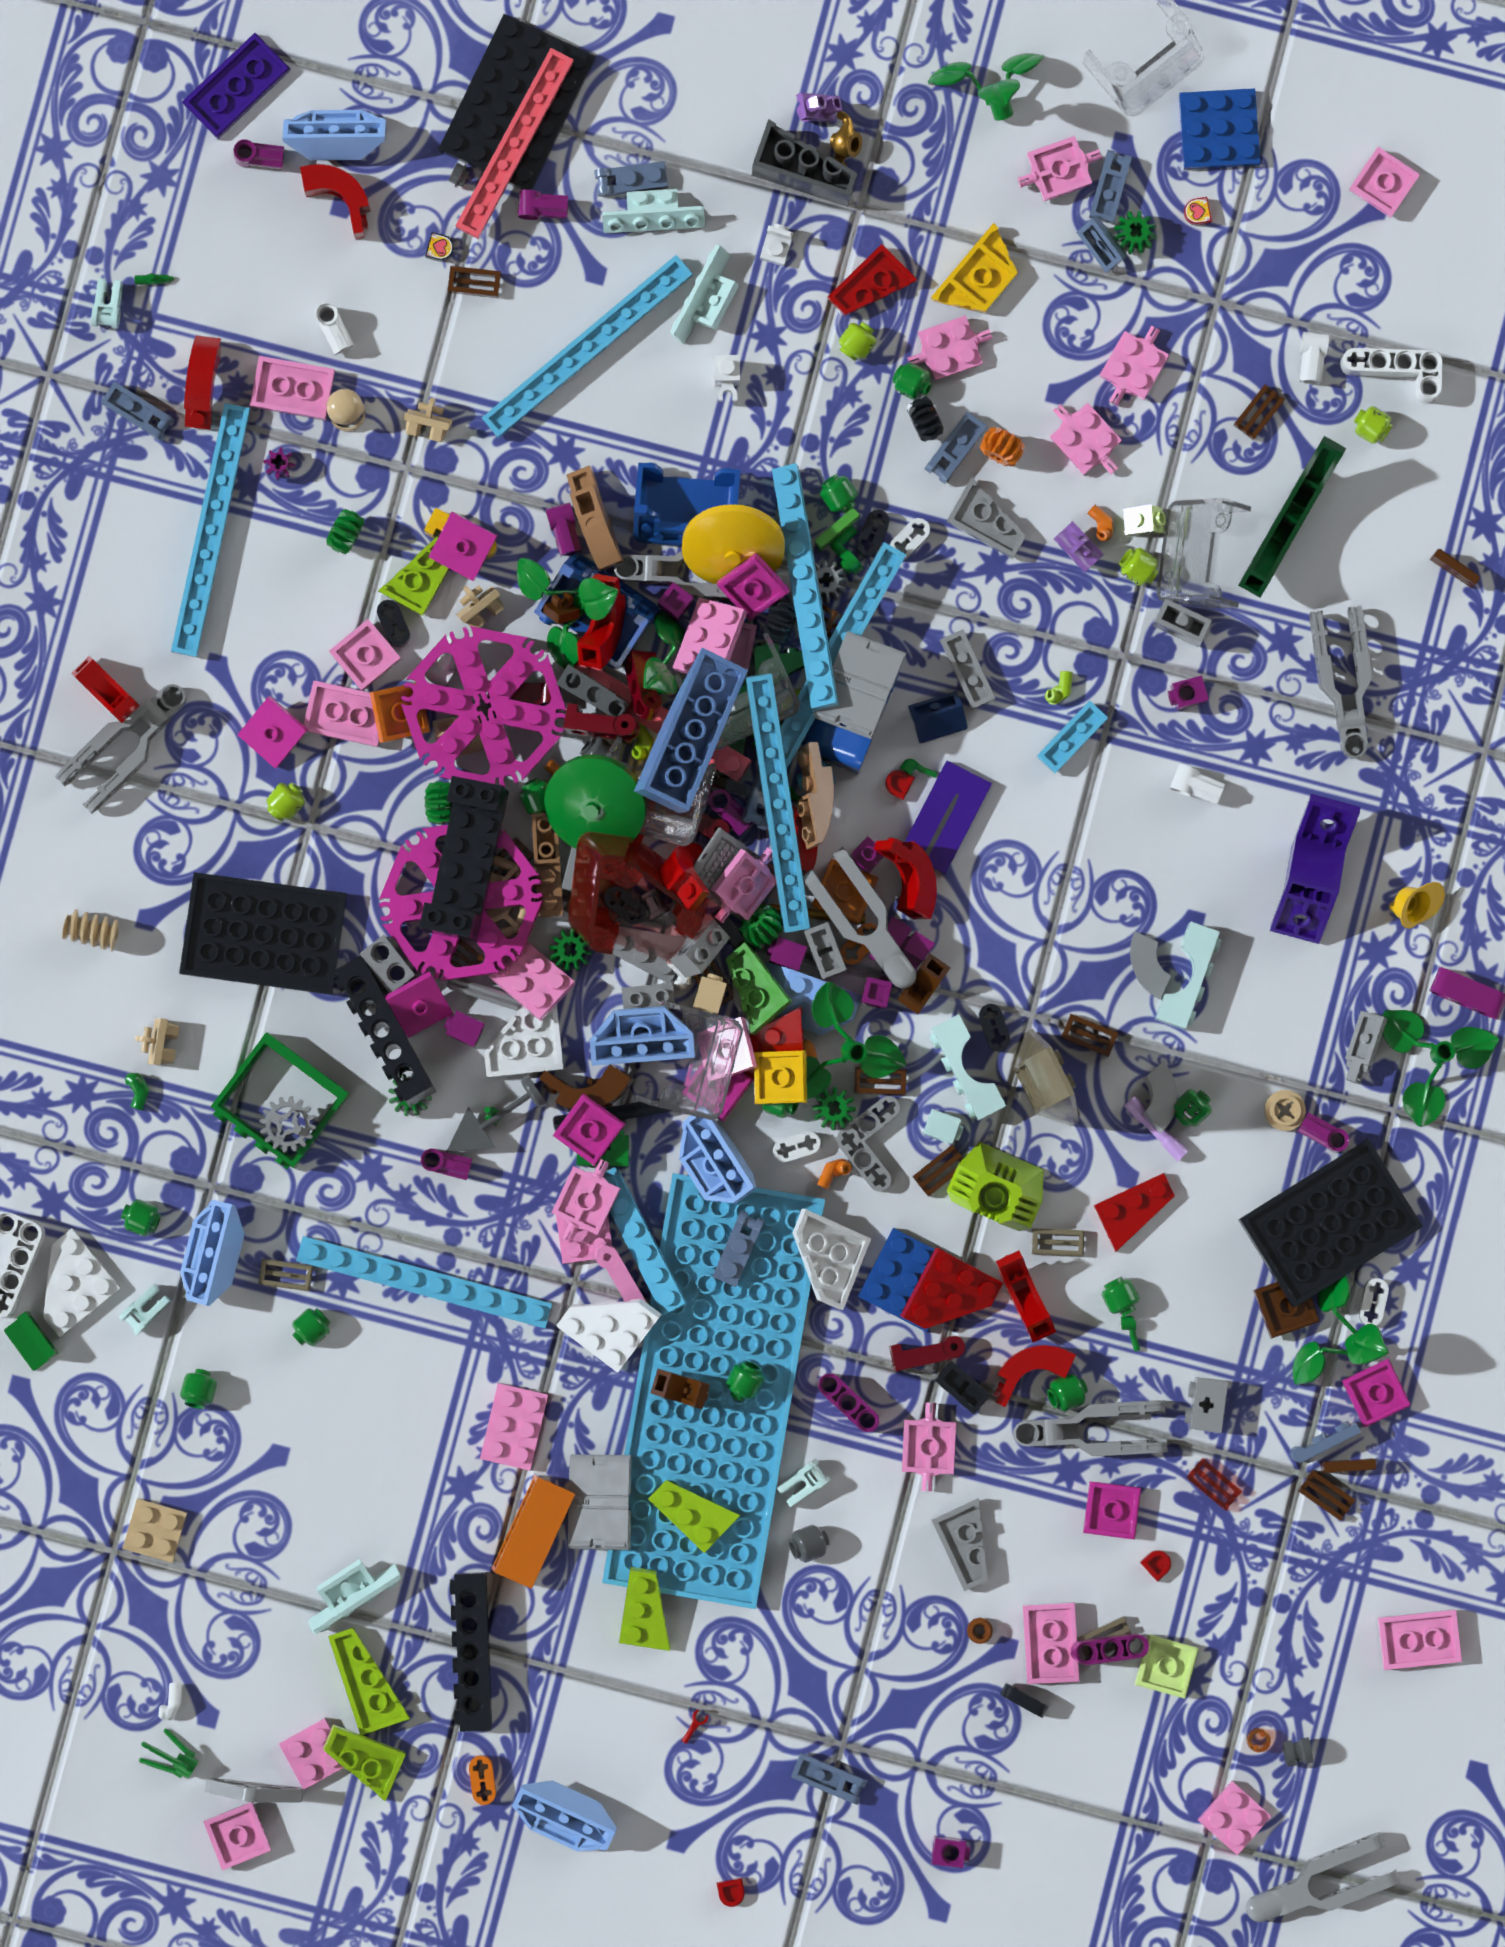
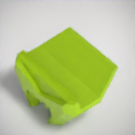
(998, 1187)

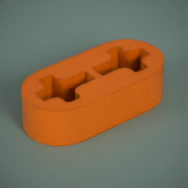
(863, 950)
(488, 1779)

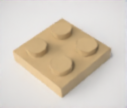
(155, 1530)

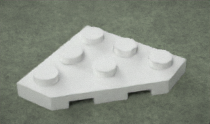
(525, 1046)
(830, 1256)
(74, 1283)
(610, 1328)

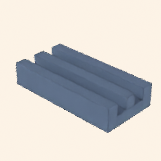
(1104, 241)

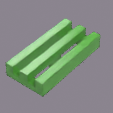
(836, 529)

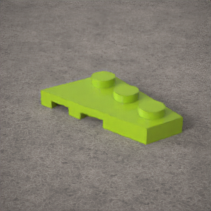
(416, 582)
(692, 1514)
(643, 1612)
(365, 1758)

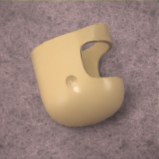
(345, 408)

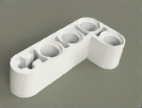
(1392, 369)
(11, 1266)

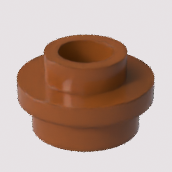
(979, 1639)

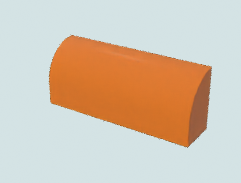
(533, 1531)

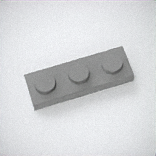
(967, 669)

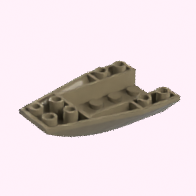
(1045, 1080)

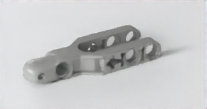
(663, 571)
(1348, 709)
(145, 723)
(879, 943)
(1064, 1430)
(1296, 1895)

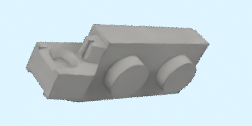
(1364, 1045)

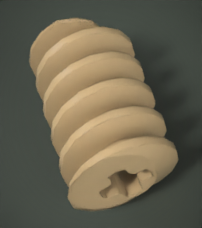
(90, 930)

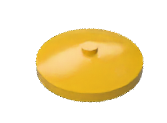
(727, 537)

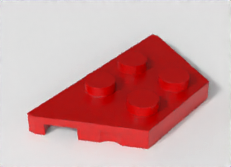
(779, 1035)

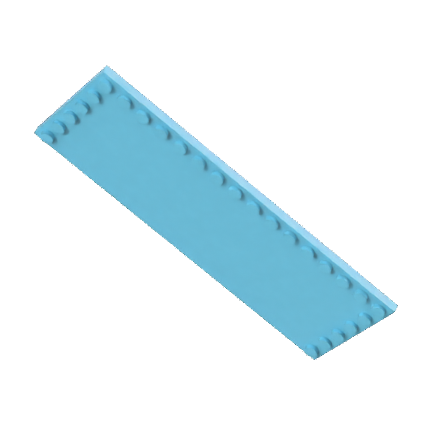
(730, 1446)

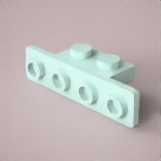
(653, 211)
(708, 297)
(350, 1590)

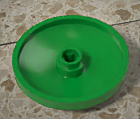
(594, 796)

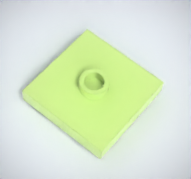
(1167, 1666)

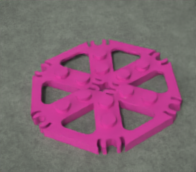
(500, 690)
(490, 937)

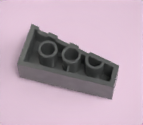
(801, 167)

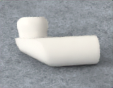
(680, 982)
(174, 1702)

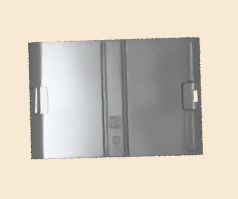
(863, 681)
(716, 858)
(600, 1503)

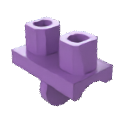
(818, 107)
(1078, 546)

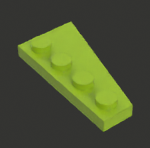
(367, 1689)

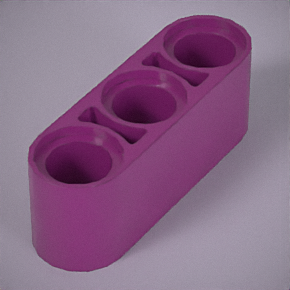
(1468, 993)
(860, 1407)
(1121, 1652)

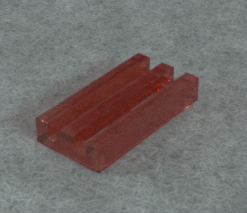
(1231, 1498)

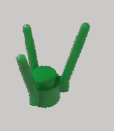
(183, 1764)

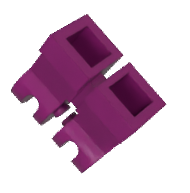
(914, 947)

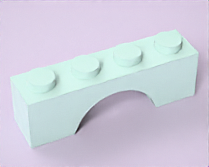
(1198, 944)
(981, 1097)

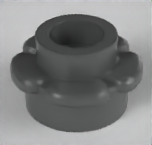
(459, 175)

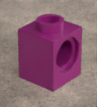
(675, 601)
(1199, 693)
(865, 856)
(786, 953)
(876, 993)
(464, 1028)
(939, 1846)

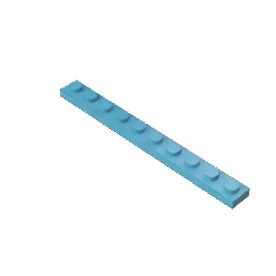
(587, 346)
(210, 530)
(805, 587)
(853, 620)
(777, 802)
(424, 1282)

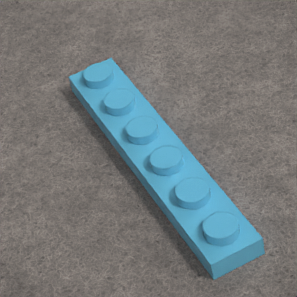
(644, 1247)

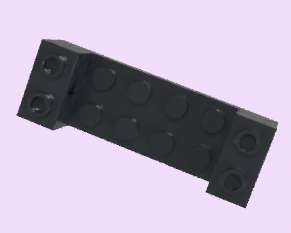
(466, 859)

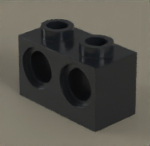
(962, 1387)

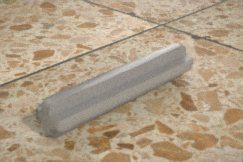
(483, 992)

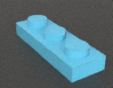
(1072, 737)

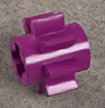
(284, 469)

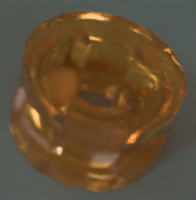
(1262, 1733)

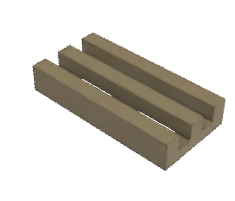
(1035, 1241)
(308, 1277)
(1125, 1629)

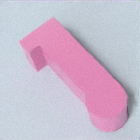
(608, 1258)

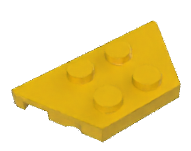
(979, 276)

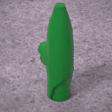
(152, 279)

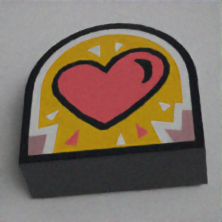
(439, 247)

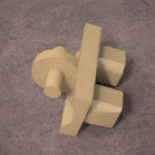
(438, 424)
(488, 599)
(161, 1030)

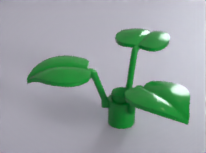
(997, 94)
(591, 598)
(656, 673)
(1470, 1044)
(877, 1057)
(1362, 1346)

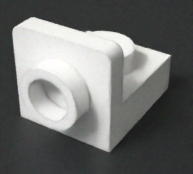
(776, 244)

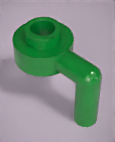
(849, 561)

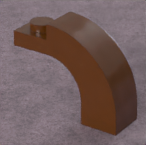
(605, 1091)

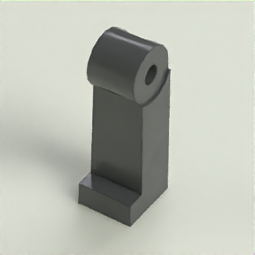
(592, 691)

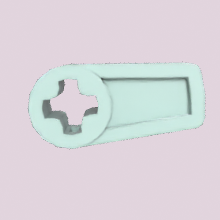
(109, 313)
(137, 1309)
(811, 1483)

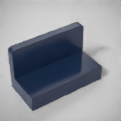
(938, 717)

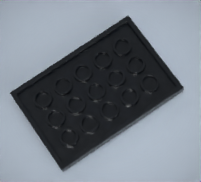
(498, 91)
(263, 933)
(1330, 1223)

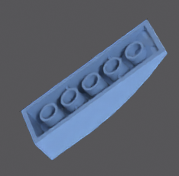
(691, 732)

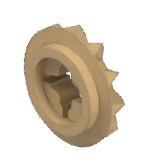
(1296, 1109)

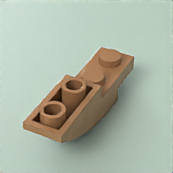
(593, 518)
(817, 804)
(548, 866)

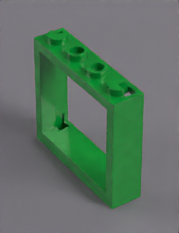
(245, 1129)

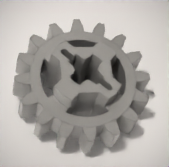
(294, 1113)

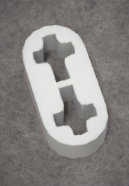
(907, 532)
(794, 1140)
(1380, 1302)

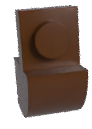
(927, 980)
(680, 1388)

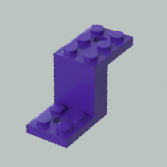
(1315, 868)

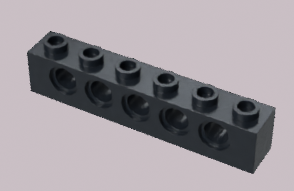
(357, 973)
(477, 1584)

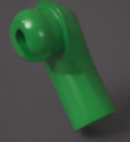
(139, 1088)

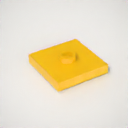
(780, 1077)

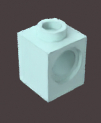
(943, 1127)

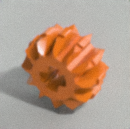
(1002, 446)

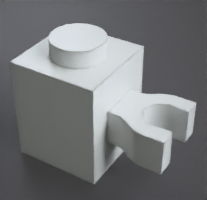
(727, 374)

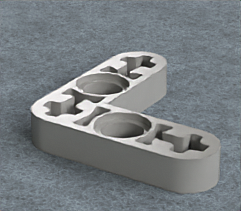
(862, 1135)
(253, 1793)

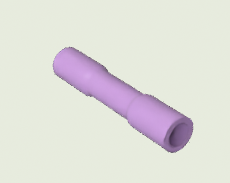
(1167, 1140)

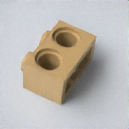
(710, 993)

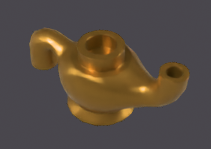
(845, 141)

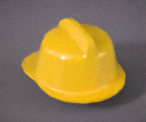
(1418, 904)

